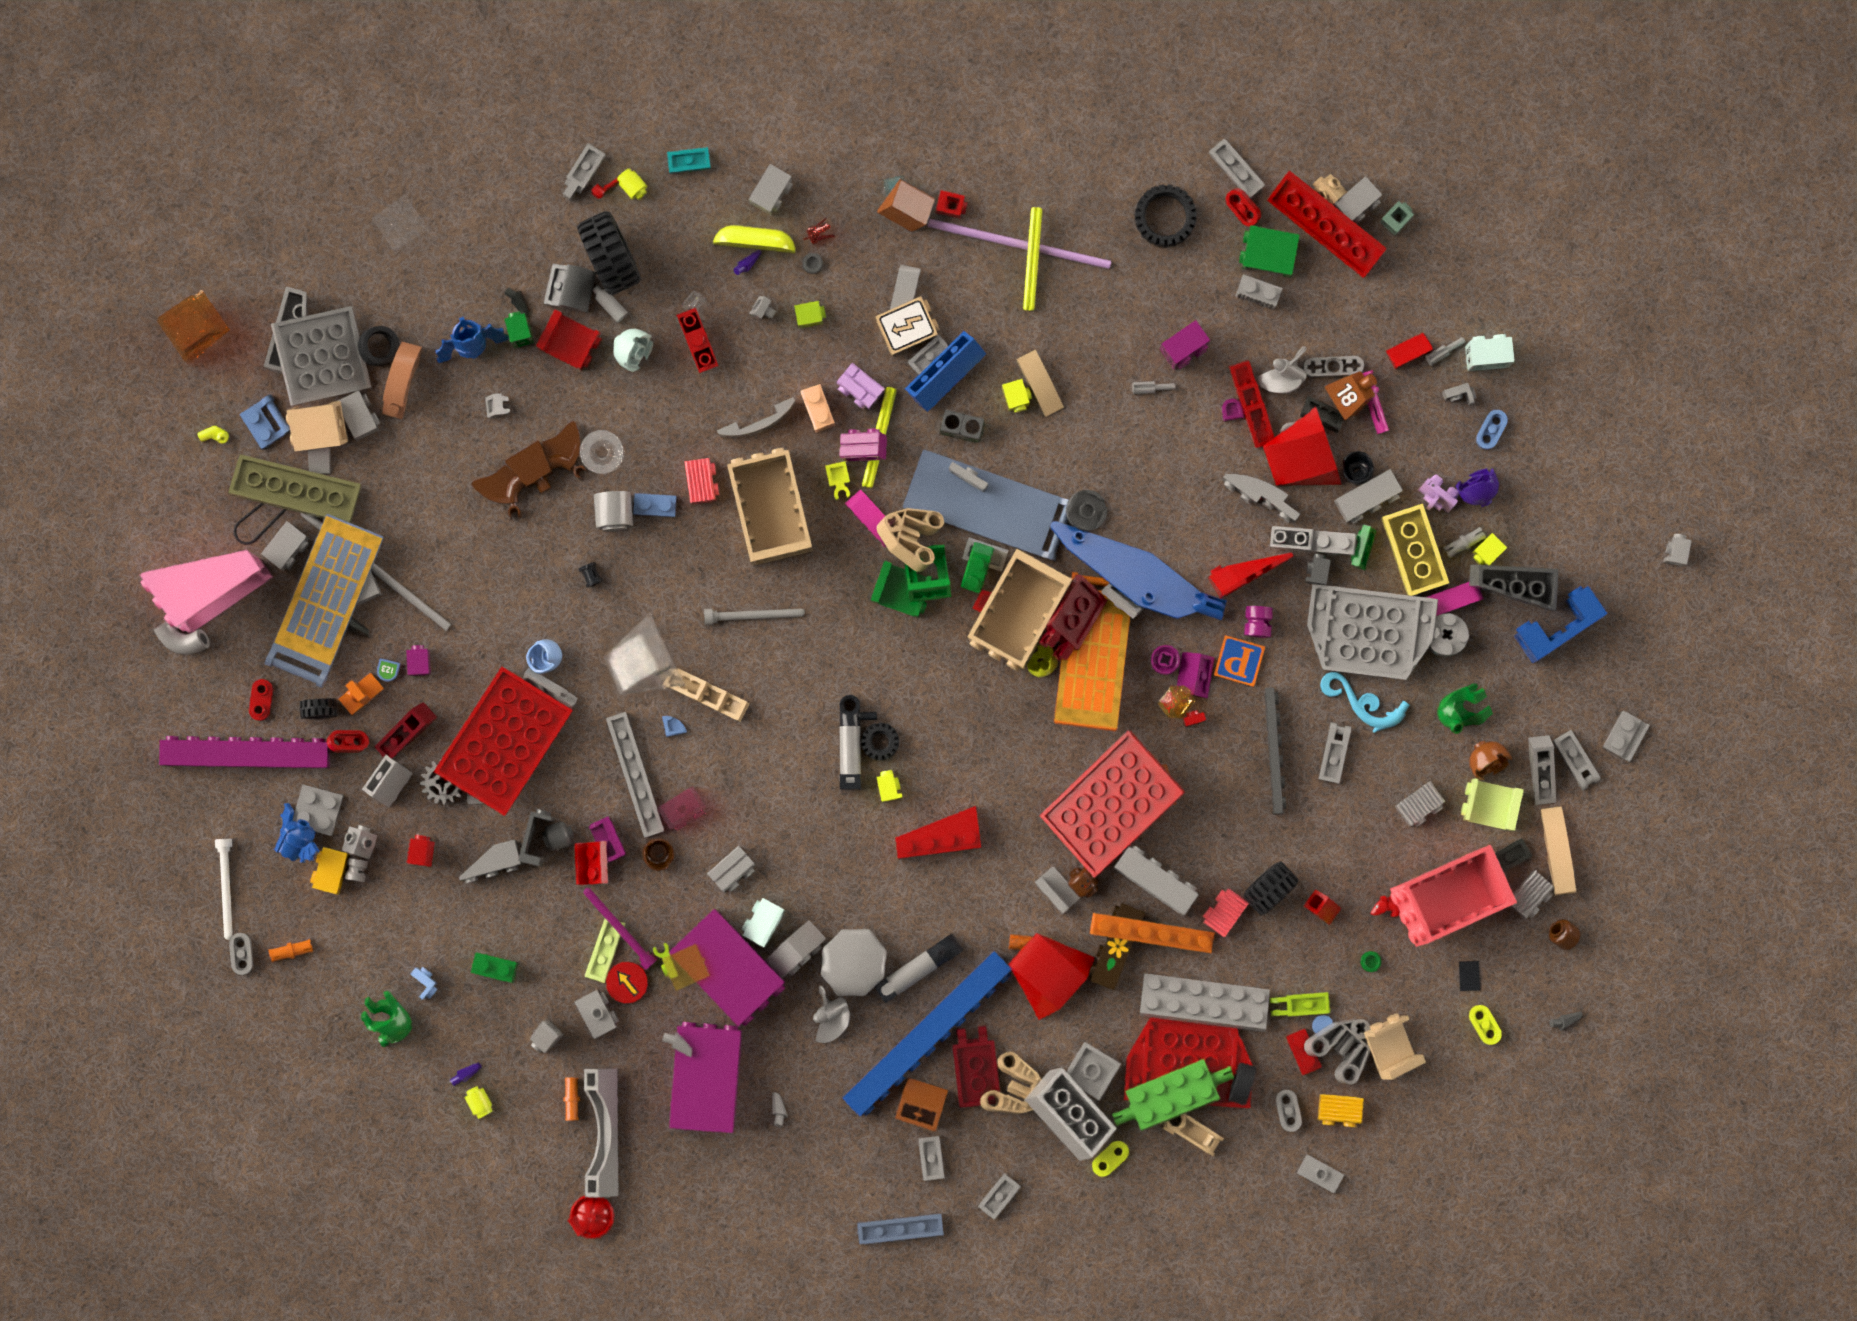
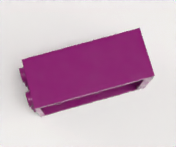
(738, 975)
(708, 1080)

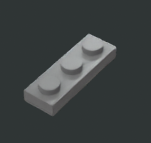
(1236, 168)

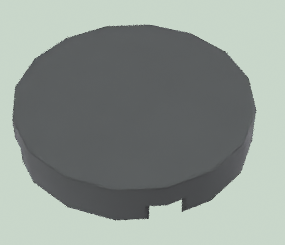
(1086, 510)

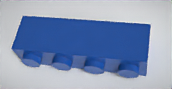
(945, 371)

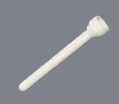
(224, 847)

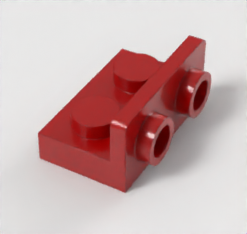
(591, 863)

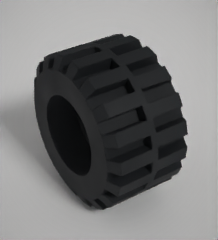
(1270, 888)

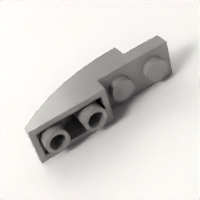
(1254, 489)
(1313, 541)

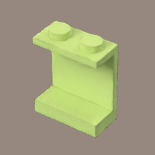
(1492, 805)

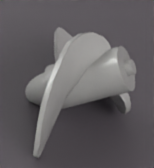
(1285, 377)
(833, 1018)

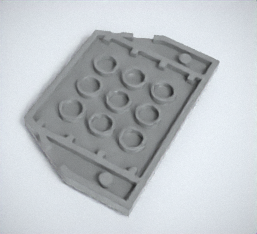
(1370, 630)

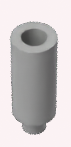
(610, 304)

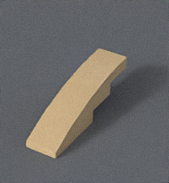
(712, 696)
(1558, 851)

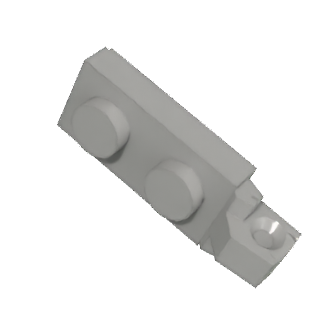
(583, 171)
(550, 688)

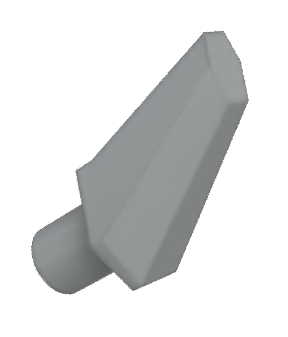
(678, 1043)
(778, 1109)

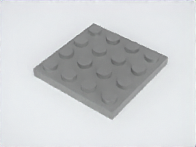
(320, 355)

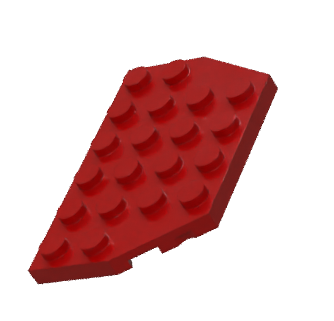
(1174, 1044)

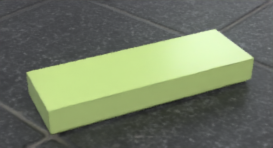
(603, 952)

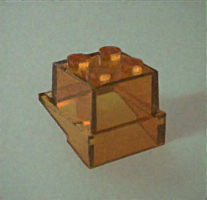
(193, 326)

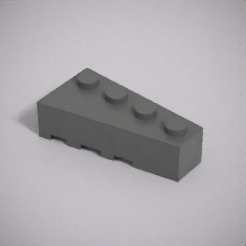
(1523, 584)

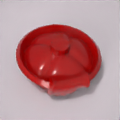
(591, 1217)

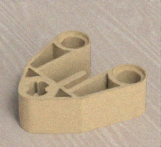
(901, 531)
(1021, 1071)

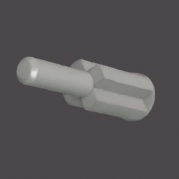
(1442, 352)
(1150, 387)

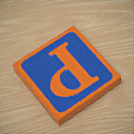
(1239, 661)

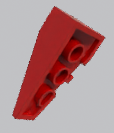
(1235, 576)

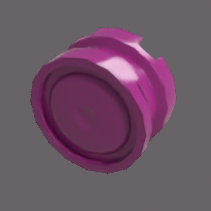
(1165, 659)

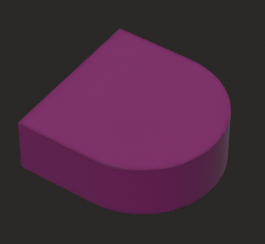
(1232, 410)

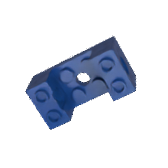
(1585, 608)

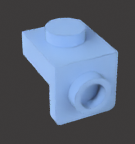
(424, 977)

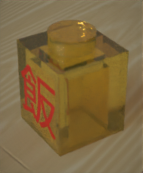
(1176, 701)

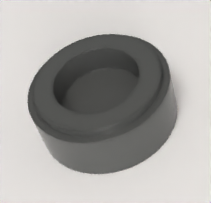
(812, 263)

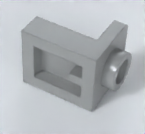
(1456, 393)

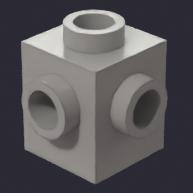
(359, 841)

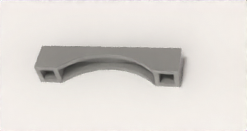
(602, 1175)

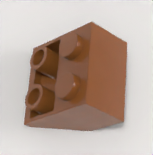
(921, 1104)

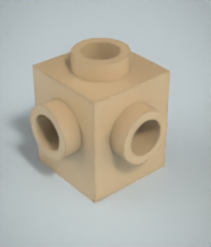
(1329, 188)

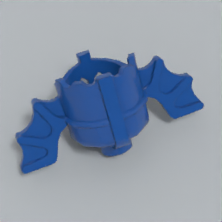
(469, 341)
(296, 838)

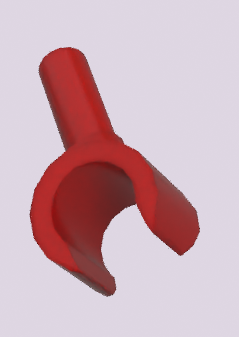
(599, 192)

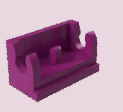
(605, 831)

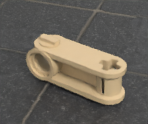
(1195, 1133)

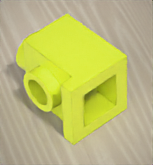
(888, 786)

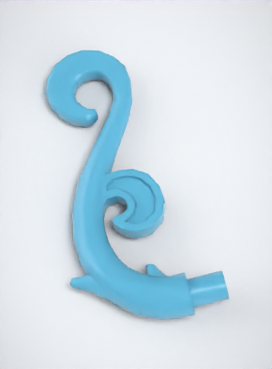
(1358, 705)

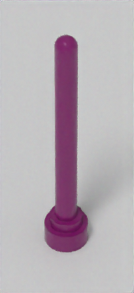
(646, 958)

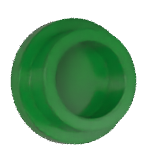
(1370, 961)

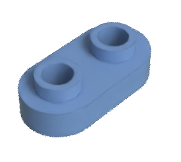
(1490, 429)

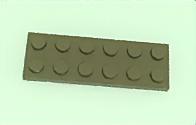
(294, 489)

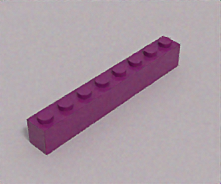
(244, 753)

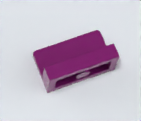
(1196, 673)

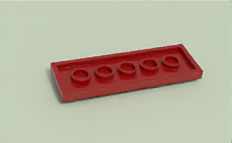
(1326, 224)

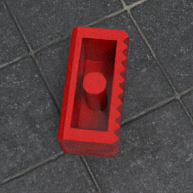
(420, 851)

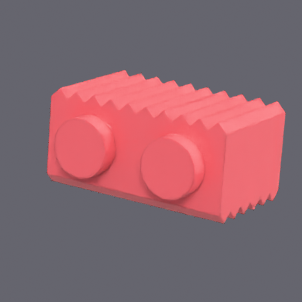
(700, 481)
(1225, 912)

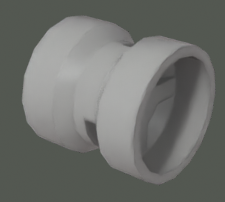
(356, 870)

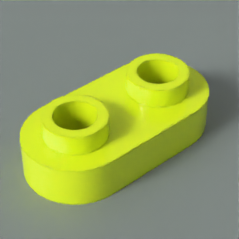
(1485, 1024)
(1109, 1157)

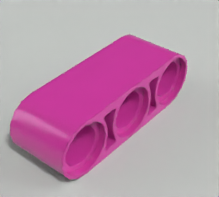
(866, 512)
(1456, 598)

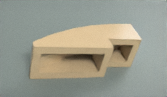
(1040, 383)

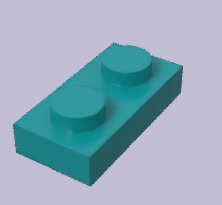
(688, 160)

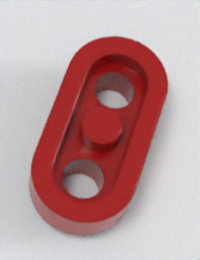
(1243, 207)
(261, 699)
(346, 741)

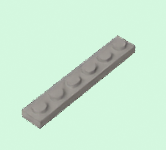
(635, 774)

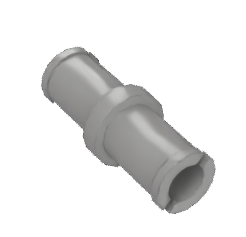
(1464, 542)

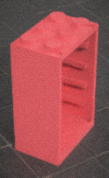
(1452, 896)

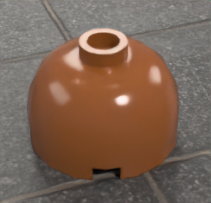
(1488, 758)

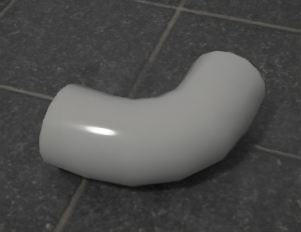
(179, 642)

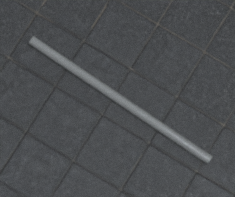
(394, 584)

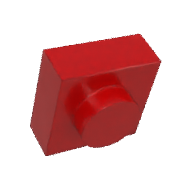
(1194, 718)

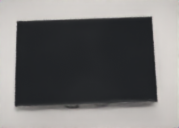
(1469, 976)

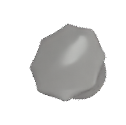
(853, 962)

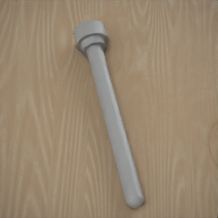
(714, 616)

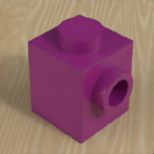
(418, 661)

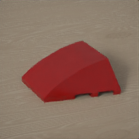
(1302, 454)
(1049, 973)

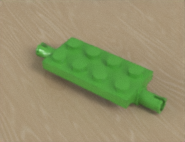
(1172, 1095)

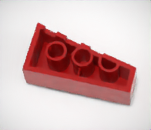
(946, 835)

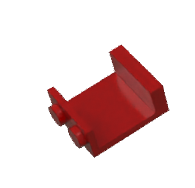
(568, 340)

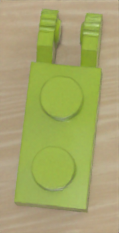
(1303, 1004)

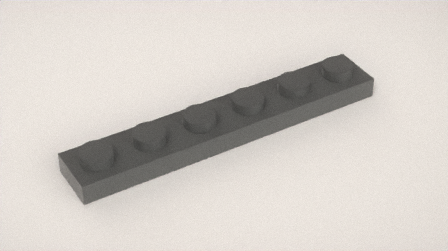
(1274, 742)

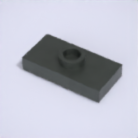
(1329, 416)

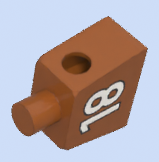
(1352, 393)

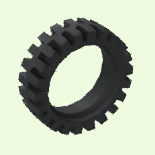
(1168, 191)

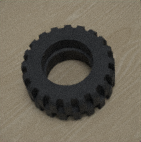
(609, 252)

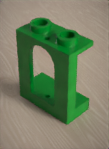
(930, 589)

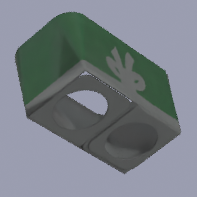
(963, 418)

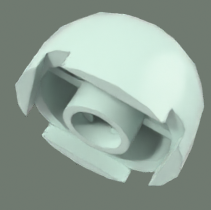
(631, 347)

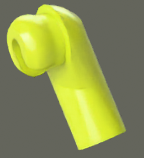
(215, 433)

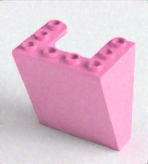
(204, 588)

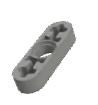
(1317, 362)

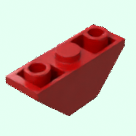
(697, 340)

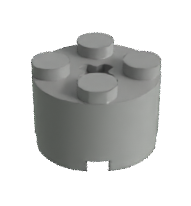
(1458, 637)

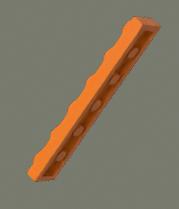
(1152, 933)

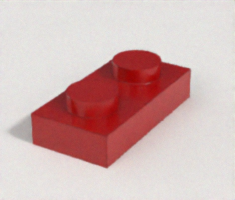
(1304, 1061)

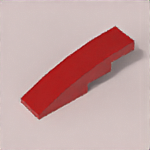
(1252, 403)

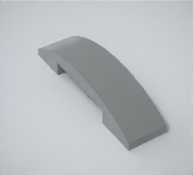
(733, 431)

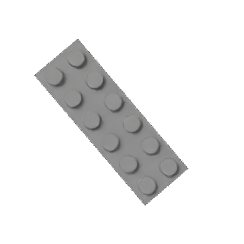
(1204, 1002)

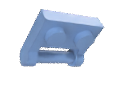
(259, 424)

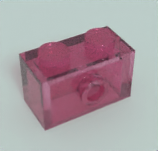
(682, 808)

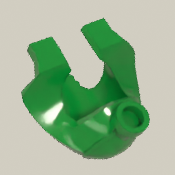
(1455, 716)
(391, 1030)

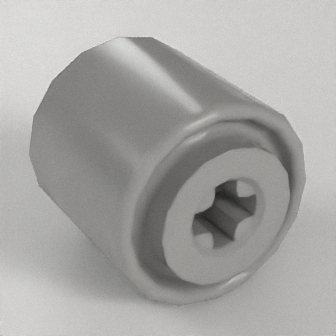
(613, 511)

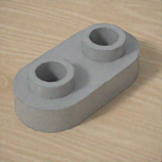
(238, 954)
(1288, 1110)

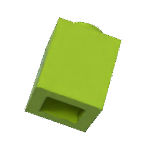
(809, 314)

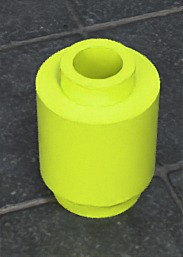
(632, 184)
(478, 1102)

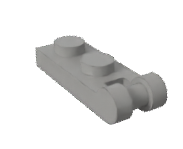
(1334, 754)
(1576, 759)

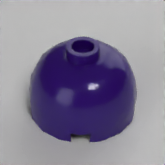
(1479, 488)

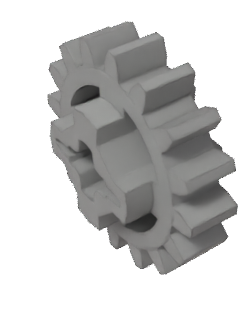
(443, 791)

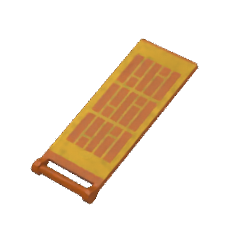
(1094, 674)

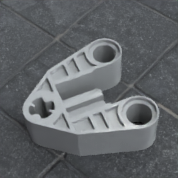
(1357, 1055)

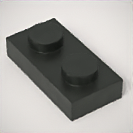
(1513, 854)

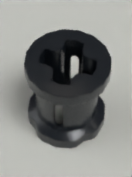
(590, 574)

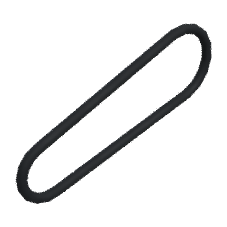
(247, 515)

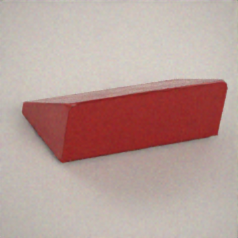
(1409, 350)

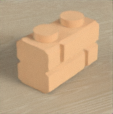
(817, 408)

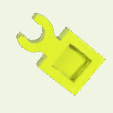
(838, 476)

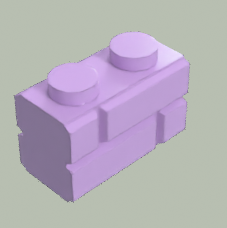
(860, 387)

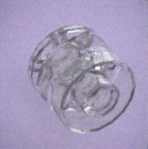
(589, 449)

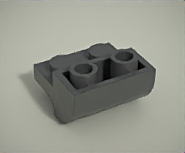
(570, 287)

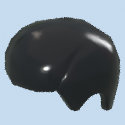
(1362, 462)

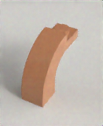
(400, 378)

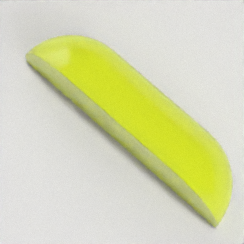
(754, 238)

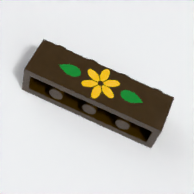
(1114, 952)

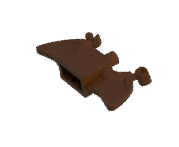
(532, 468)

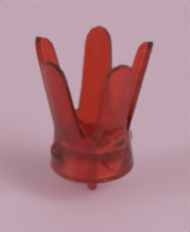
(814, 231)

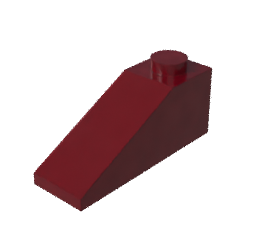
(406, 730)

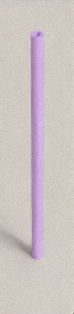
(1018, 243)

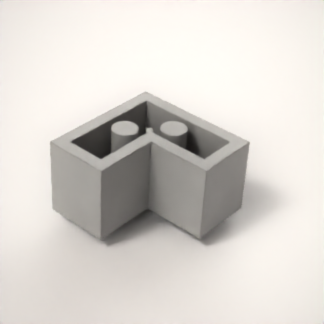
(796, 950)

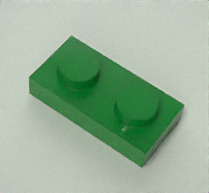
(1365, 541)

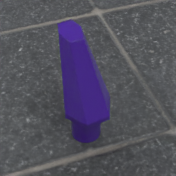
(746, 263)
(465, 1074)

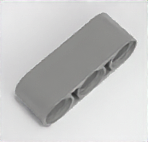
(905, 285)

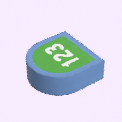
(388, 670)

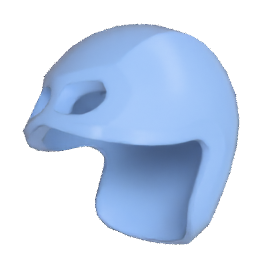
(544, 655)

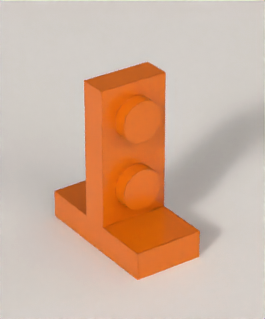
(360, 693)

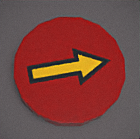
(627, 982)

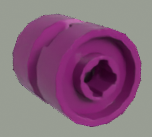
(1258, 621)

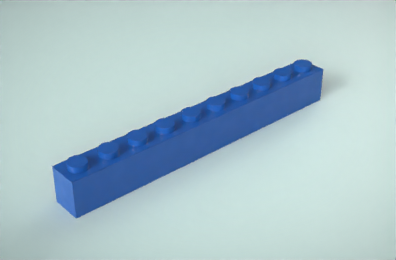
(927, 1033)

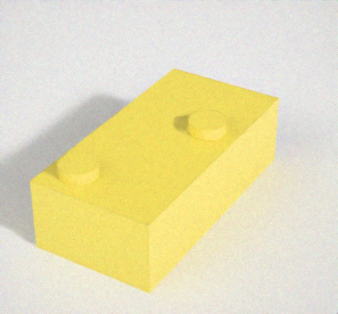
(1415, 550)

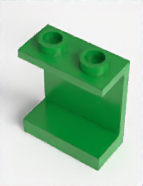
(1269, 250)
(893, 592)

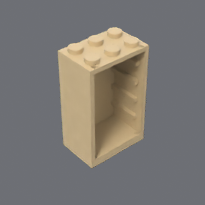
(769, 506)
(1019, 610)

